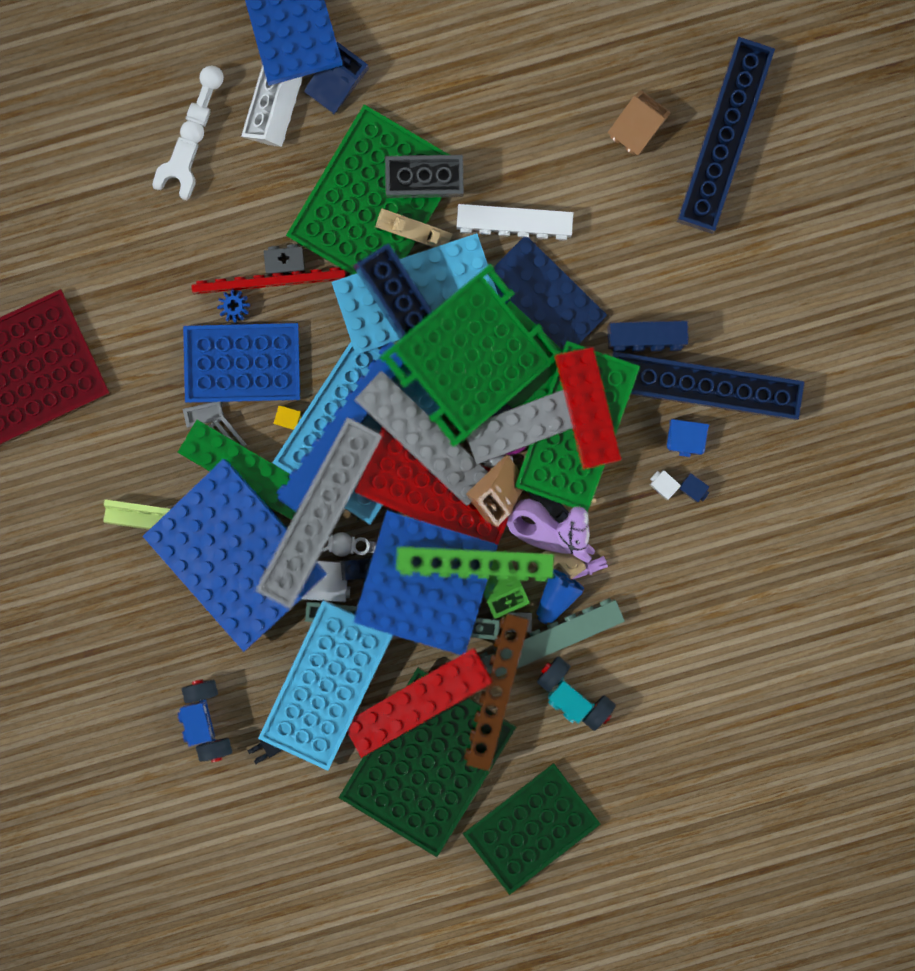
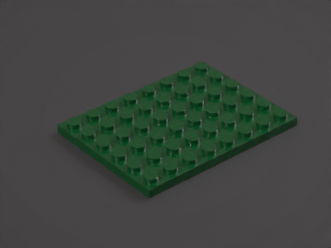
(421, 778)

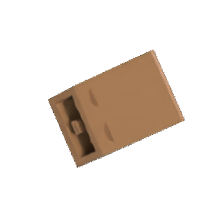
(496, 492)

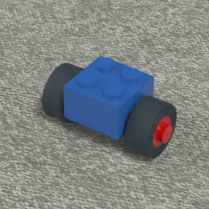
(198, 722)

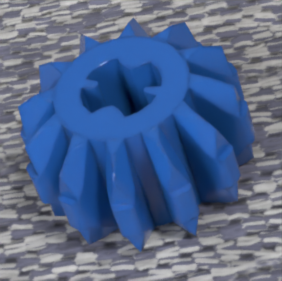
(238, 310)

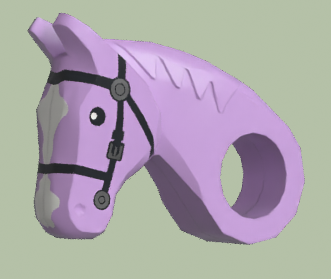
(564, 537)

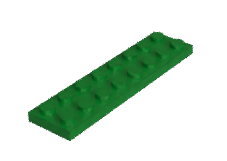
(210, 447)

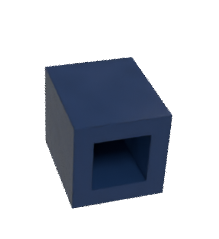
(694, 488)

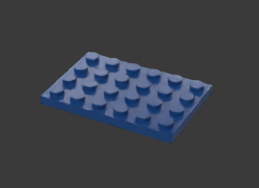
(293, 38)
(241, 363)

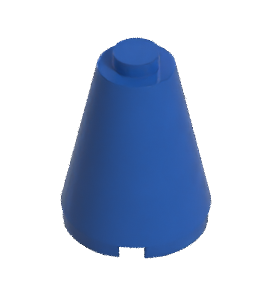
(558, 596)

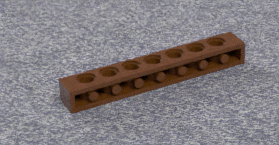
(484, 759)

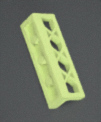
(132, 514)

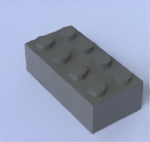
(424, 176)

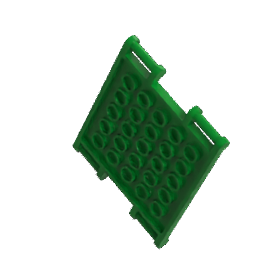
(471, 355)

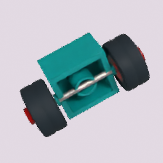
(569, 700)

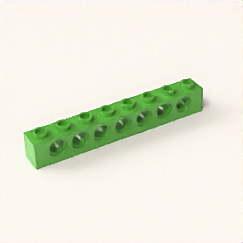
(543, 562)

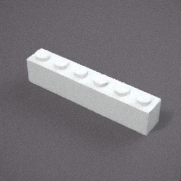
(515, 221)

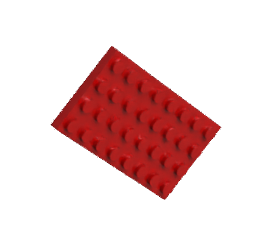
(408, 487)

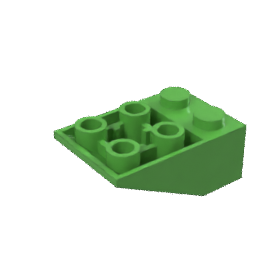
(504, 595)

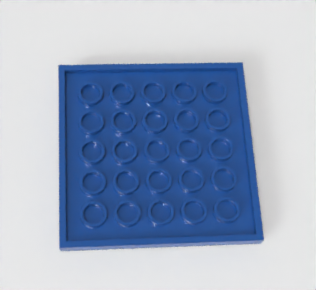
(416, 606)

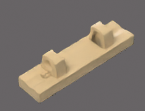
(412, 229)

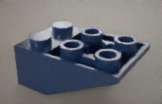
(335, 84)

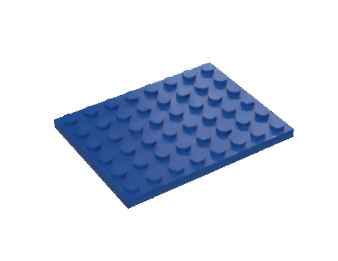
(220, 549)

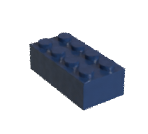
(648, 335)

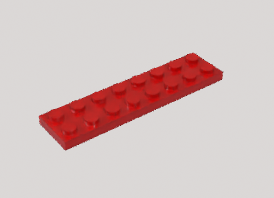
(418, 702)

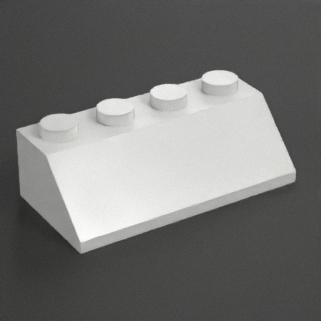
(271, 110)

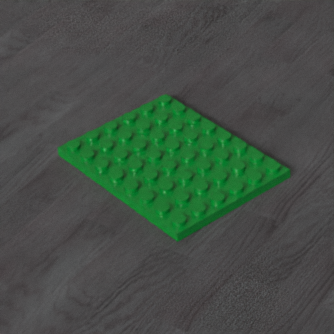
(351, 192)

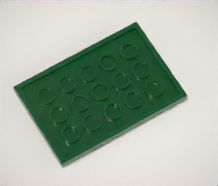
(531, 828)

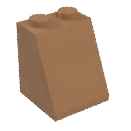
(638, 123)

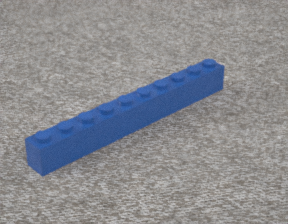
(302, 479)

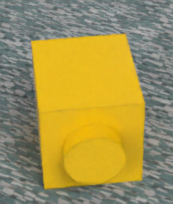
(287, 417)

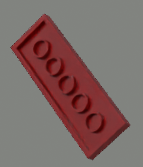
(588, 408)

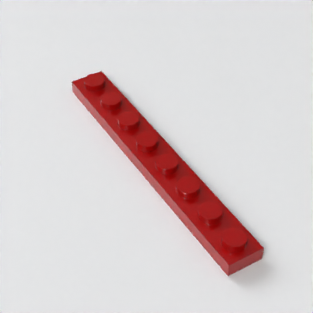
(261, 281)

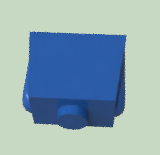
(687, 437)

